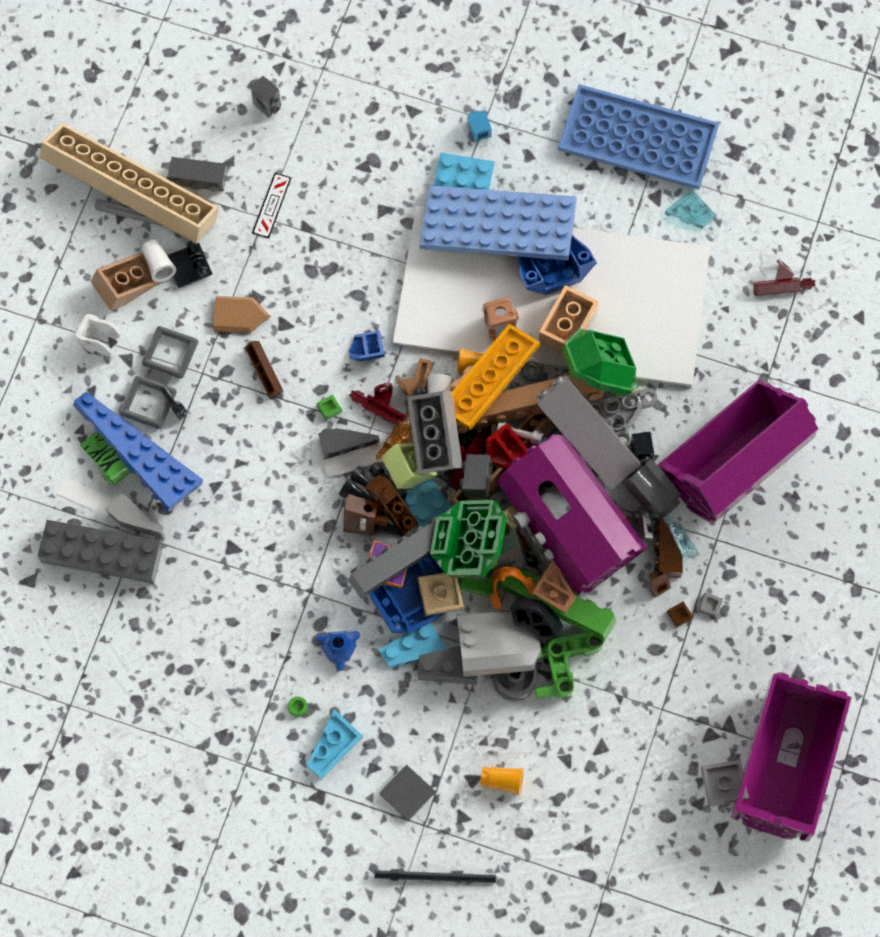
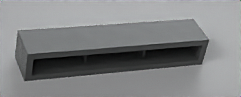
(393, 560)

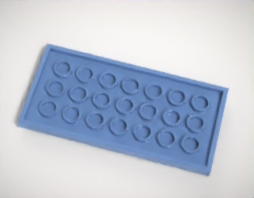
(638, 136)
(498, 222)

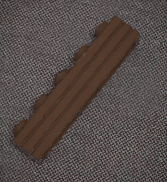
(264, 369)

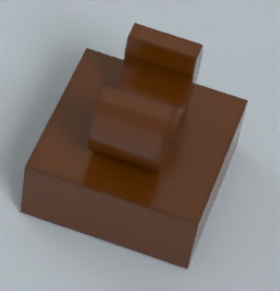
(659, 584)

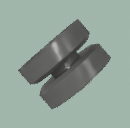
(515, 689)

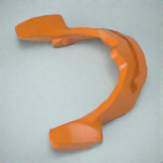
(501, 574)

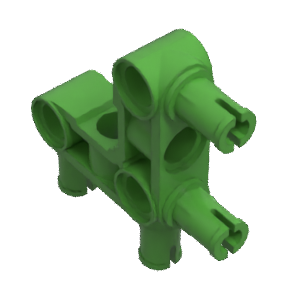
(558, 663)

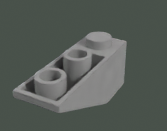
(131, 517)

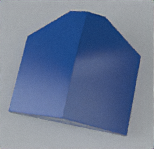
(367, 346)

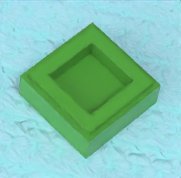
(329, 407)

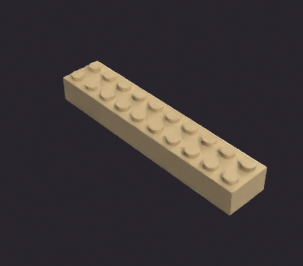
(128, 182)

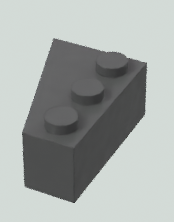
(511, 555)
(444, 667)

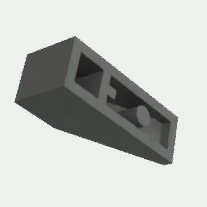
(341, 441)

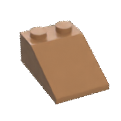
(123, 281)

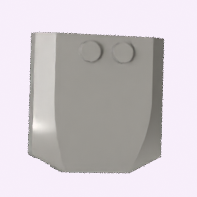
(495, 644)

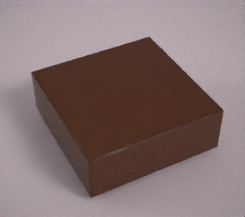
(679, 614)

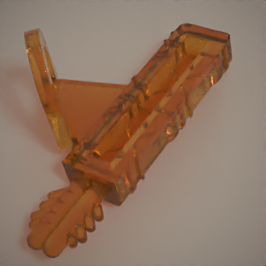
(399, 432)

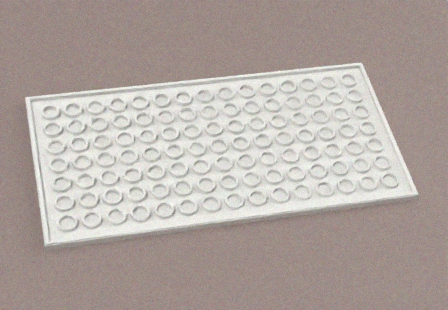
(643, 286)

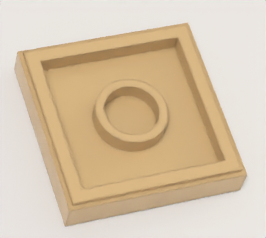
(440, 594)

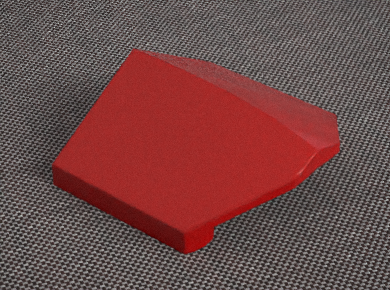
(504, 446)

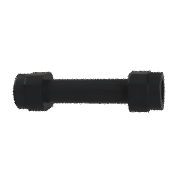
(376, 470)

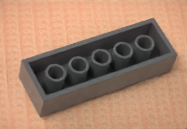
(100, 551)

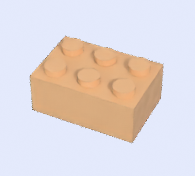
(568, 314)

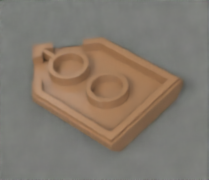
(238, 314)

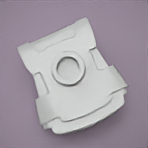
(92, 323)

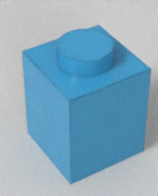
(479, 125)

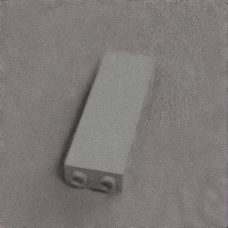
(587, 431)

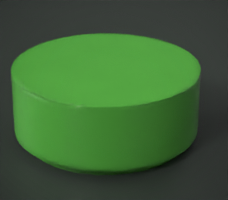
(298, 706)

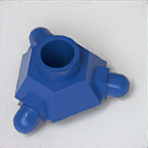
(338, 646)

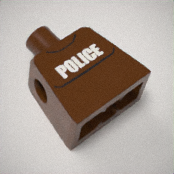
(362, 516)

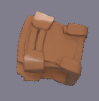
(493, 320)

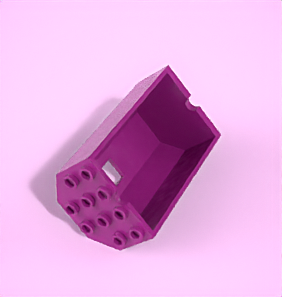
(739, 449)
(588, 539)
(781, 796)

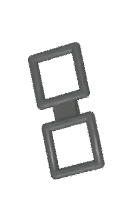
(159, 376)

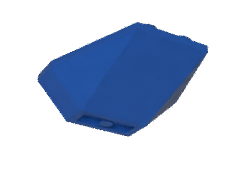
(551, 275)

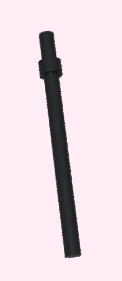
(395, 875)

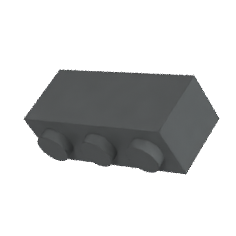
(198, 174)

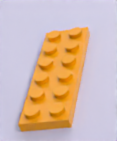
(492, 374)

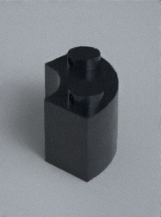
(537, 617)

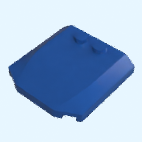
(403, 607)

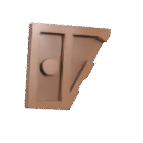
(555, 589)

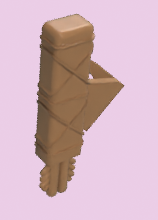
(419, 381)

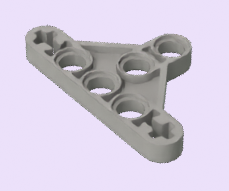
(623, 412)

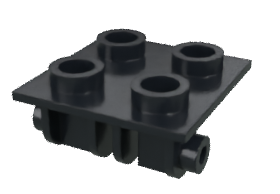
(190, 264)

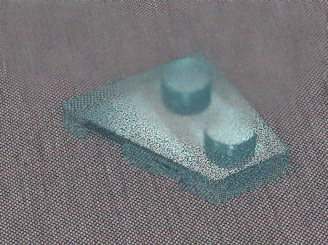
(692, 210)
(683, 541)

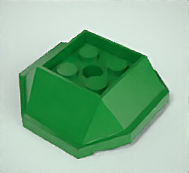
(601, 361)
(469, 538)

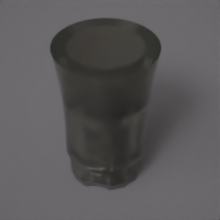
(538, 375)

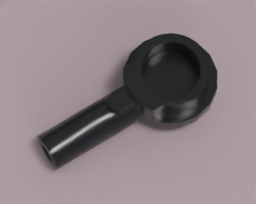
(178, 409)

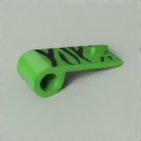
(105, 458)

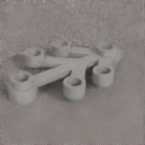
(534, 543)

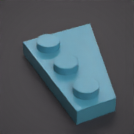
(411, 645)
(333, 745)

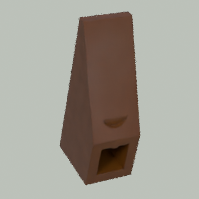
(391, 503)
(669, 555)

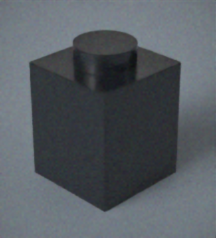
(642, 446)

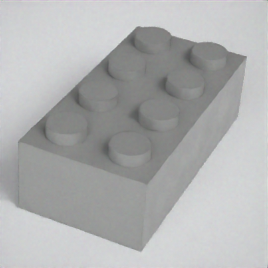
(434, 432)

